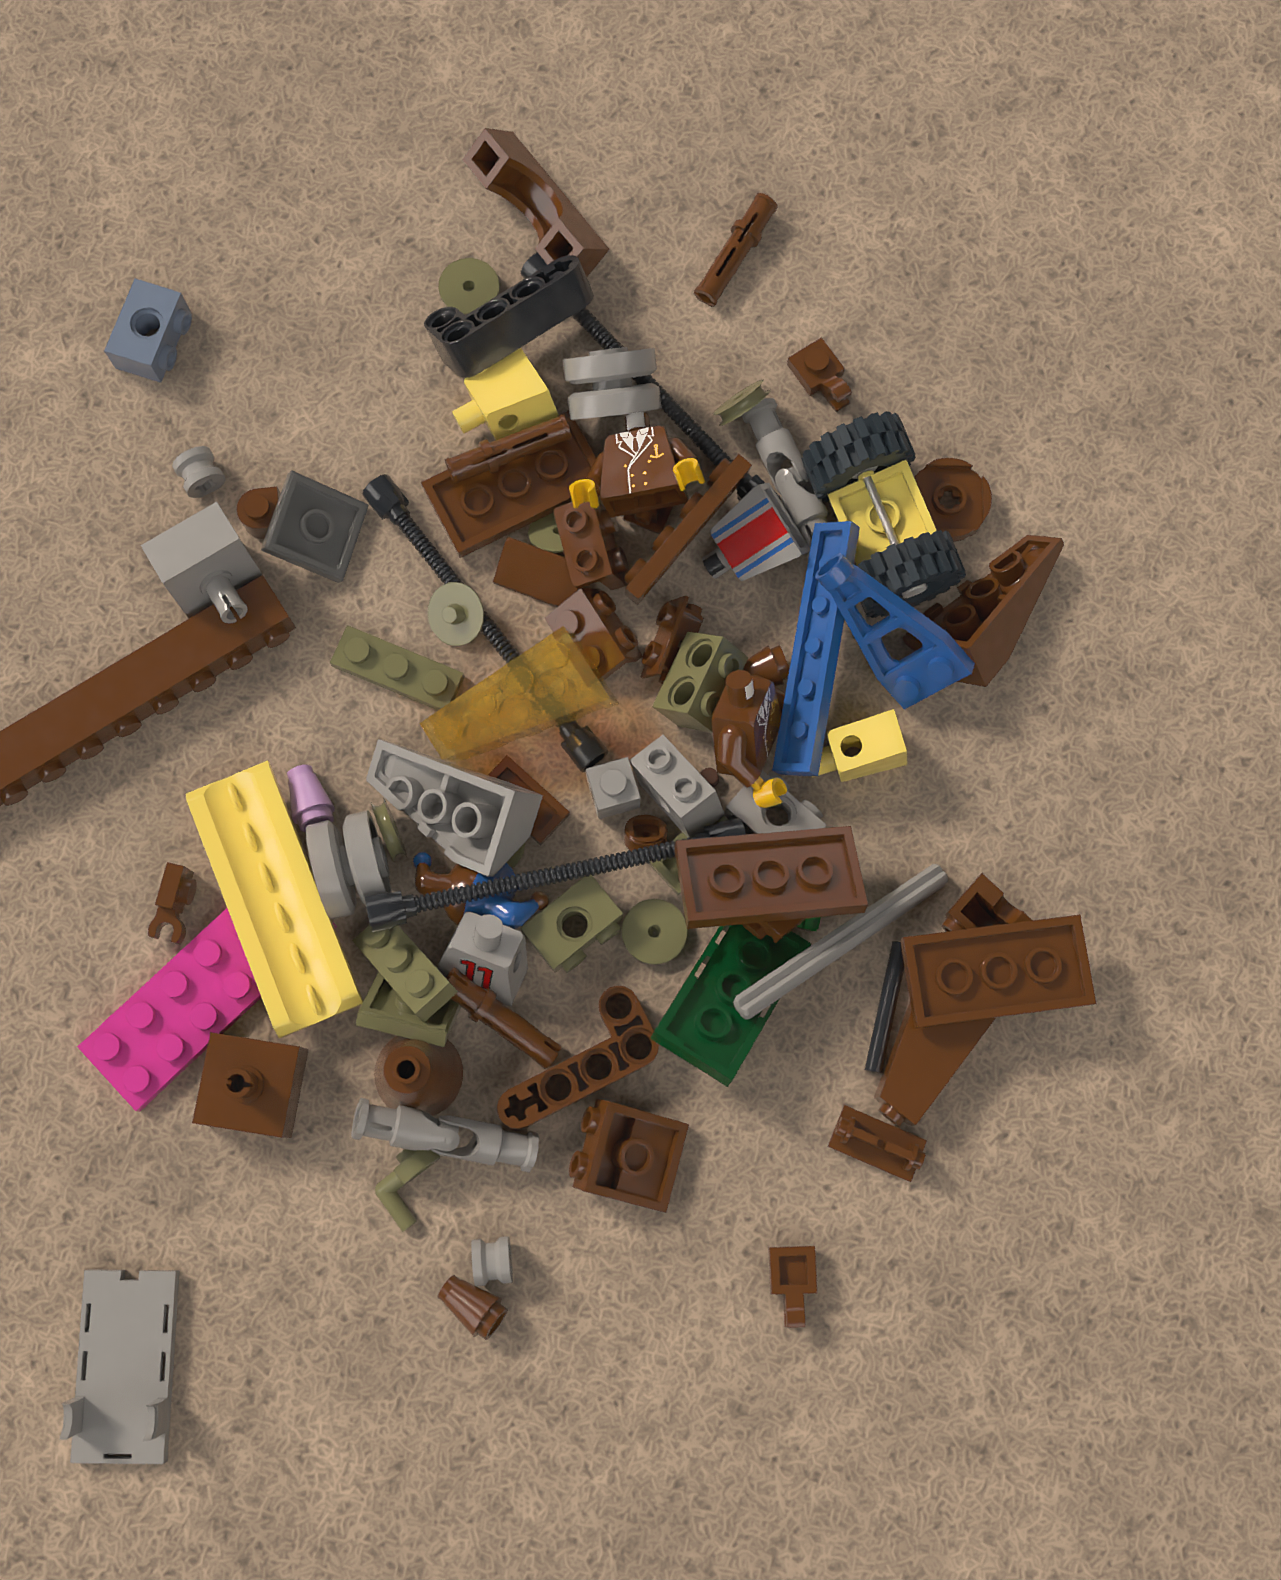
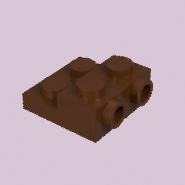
(628, 1155)

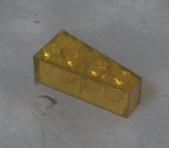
(529, 694)

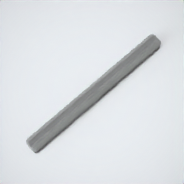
(839, 941)

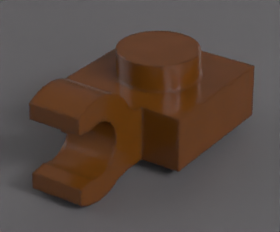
(821, 370)
(174, 893)
(793, 1274)

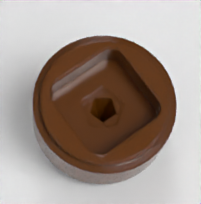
(644, 831)

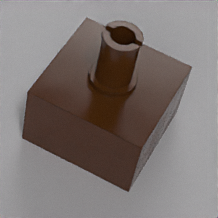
(250, 1085)

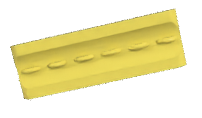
(273, 899)

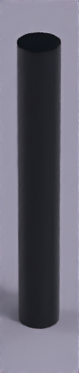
(886, 1010)

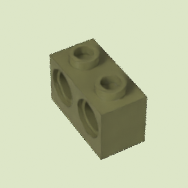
(698, 680)

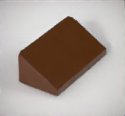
(534, 573)

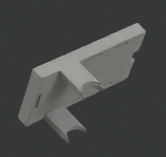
(119, 1382)

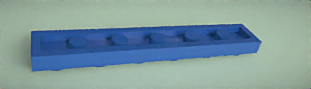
(813, 658)

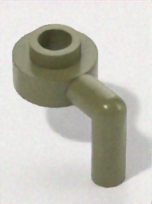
(411, 1165)

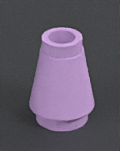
(308, 798)

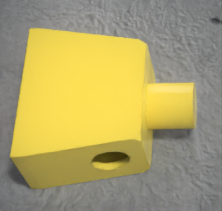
(506, 398)
(879, 743)

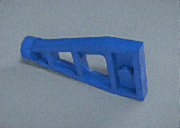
(914, 676)

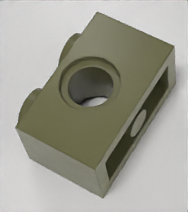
(583, 900)

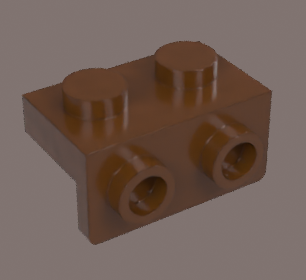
(591, 545)
(597, 627)

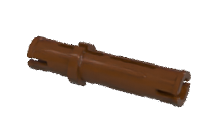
(751, 223)
(461, 467)
(508, 1024)

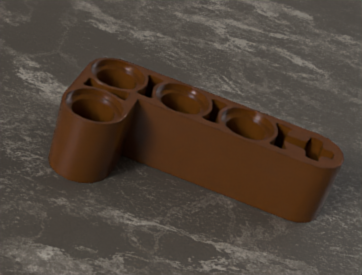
(575, 1067)

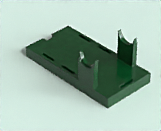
(702, 1017)

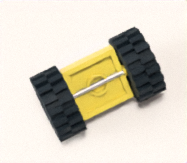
(870, 482)

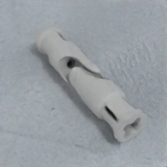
(793, 484)
(419, 1130)

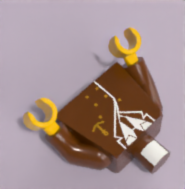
(638, 471)
(745, 731)

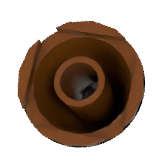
(435, 1079)

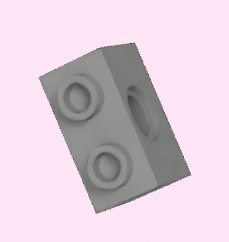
(677, 787)
(800, 814)

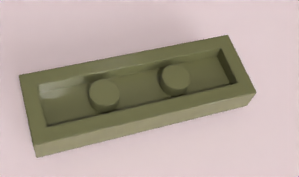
(396, 669)
(406, 970)

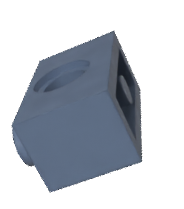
(143, 310)

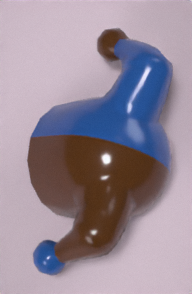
(508, 911)

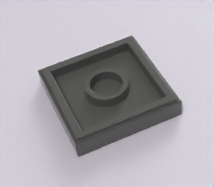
(315, 527)

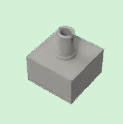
(203, 563)

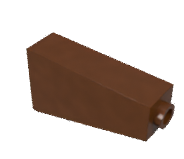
(923, 1065)

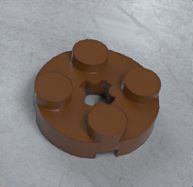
(964, 484)

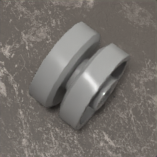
(612, 383)
(343, 866)

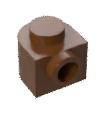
(257, 509)

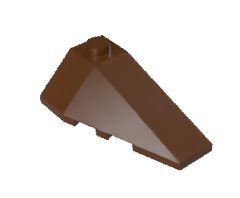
(996, 608)

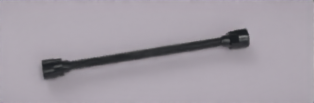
(668, 403)
(390, 503)
(393, 909)

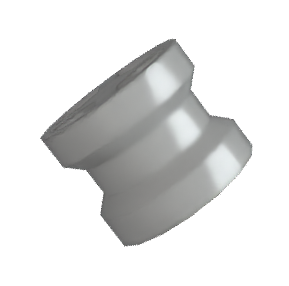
(198, 471)
(491, 1261)

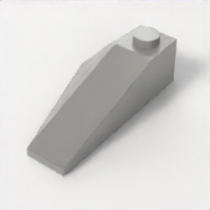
(463, 810)

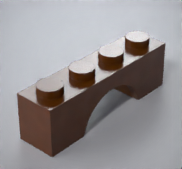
(513, 173)

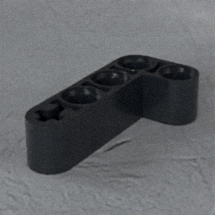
(510, 319)

